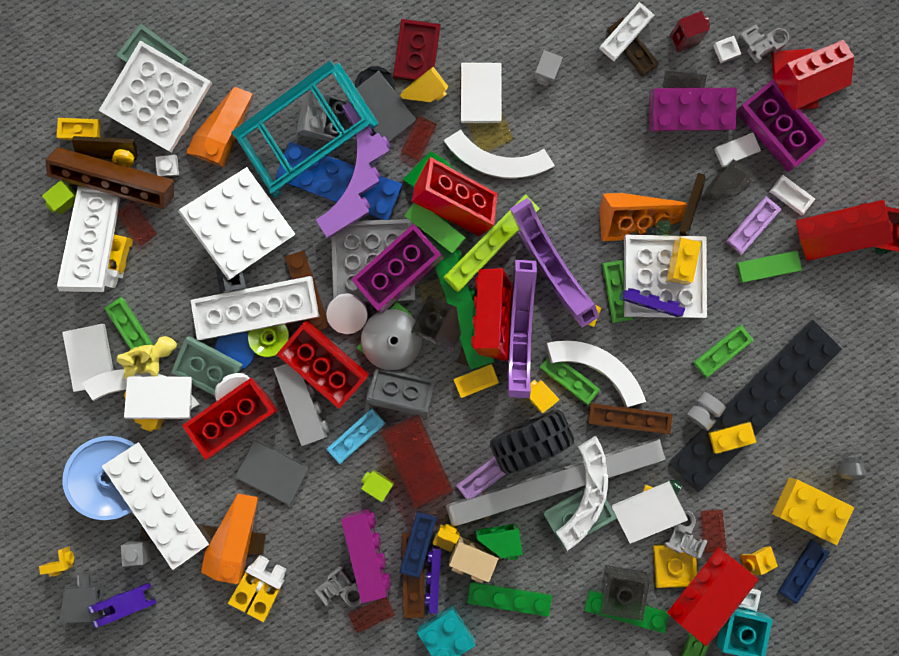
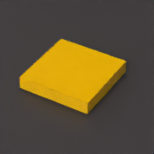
(673, 568)

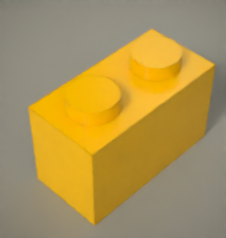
(683, 261)

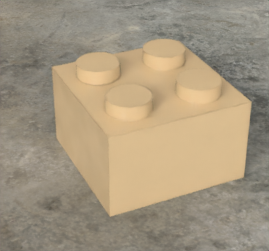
(473, 560)

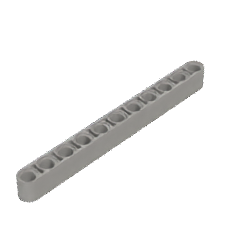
(551, 483)

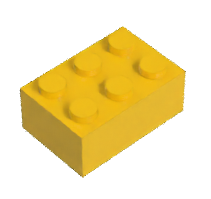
(813, 510)

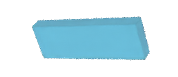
(356, 436)

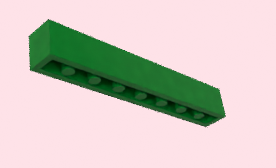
(463, 301)

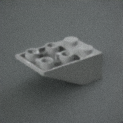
(316, 124)

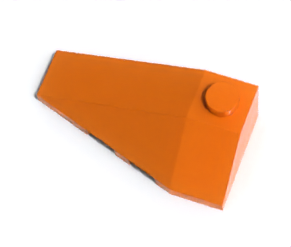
(214, 137)
(630, 213)
(229, 547)

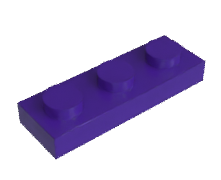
(652, 302)
(433, 579)

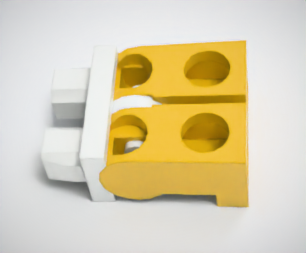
(117, 259)
(262, 582)

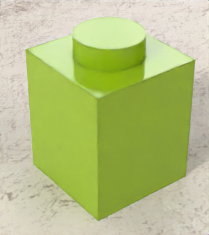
(59, 197)
(376, 485)

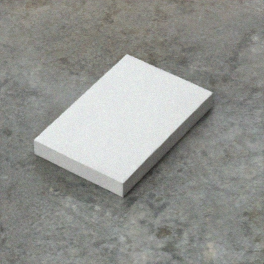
(480, 92)
(87, 354)
(158, 398)
(649, 512)

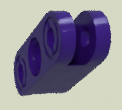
(121, 605)

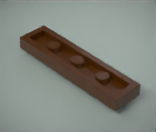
(300, 268)
(629, 418)
(412, 589)

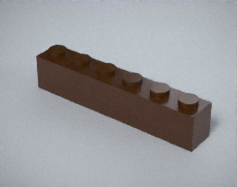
(110, 178)

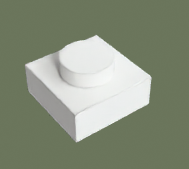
(727, 49)
(167, 166)

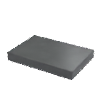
(385, 106)
(400, 392)
(272, 472)

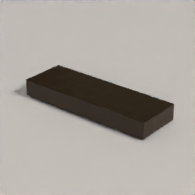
(637, 53)
(103, 147)
(692, 204)

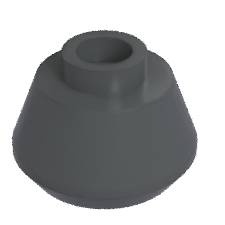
(851, 469)

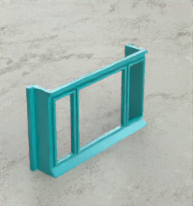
(285, 100)

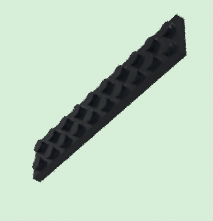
(758, 401)

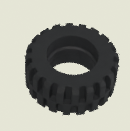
(532, 442)

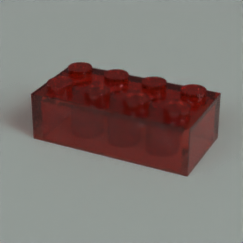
(417, 460)

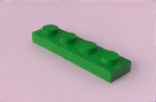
(509, 599)
(654, 618)

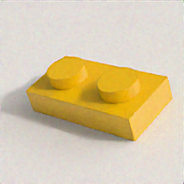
(77, 127)
(476, 381)
(732, 437)

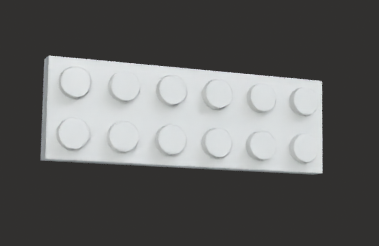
(89, 241)
(254, 308)
(155, 505)

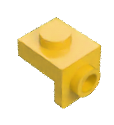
(446, 537)
(66, 559)
(759, 561)

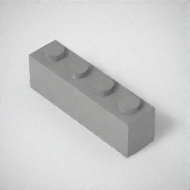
(301, 405)

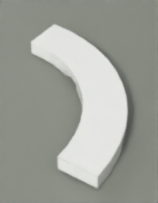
(496, 165)
(603, 363)
(113, 382)
(593, 497)

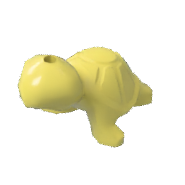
(146, 357)

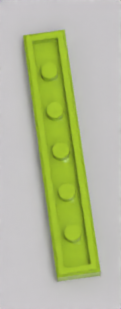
(484, 250)

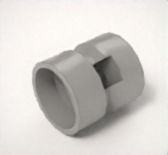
(706, 411)

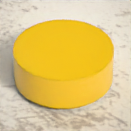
(123, 158)

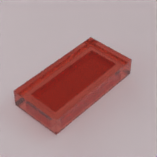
(419, 138)
(136, 223)
(713, 530)
(371, 614)

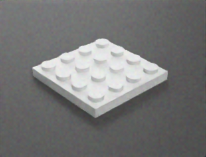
(155, 96)
(236, 223)
(647, 269)

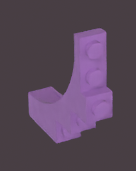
(351, 206)
(551, 264)
(520, 329)

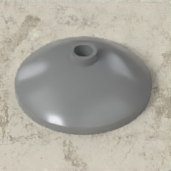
(377, 336)

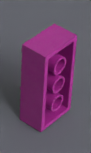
(692, 109)
(782, 131)
(397, 268)
(365, 555)

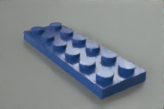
(332, 177)

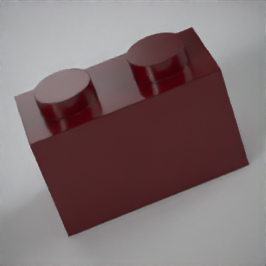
(690, 31)

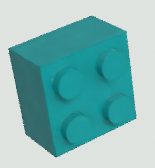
(745, 633)
(446, 634)

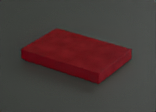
(416, 49)

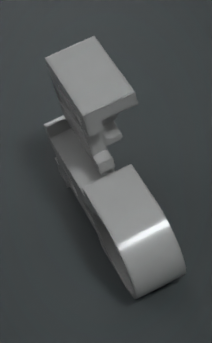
(762, 45)
(684, 540)
(336, 585)

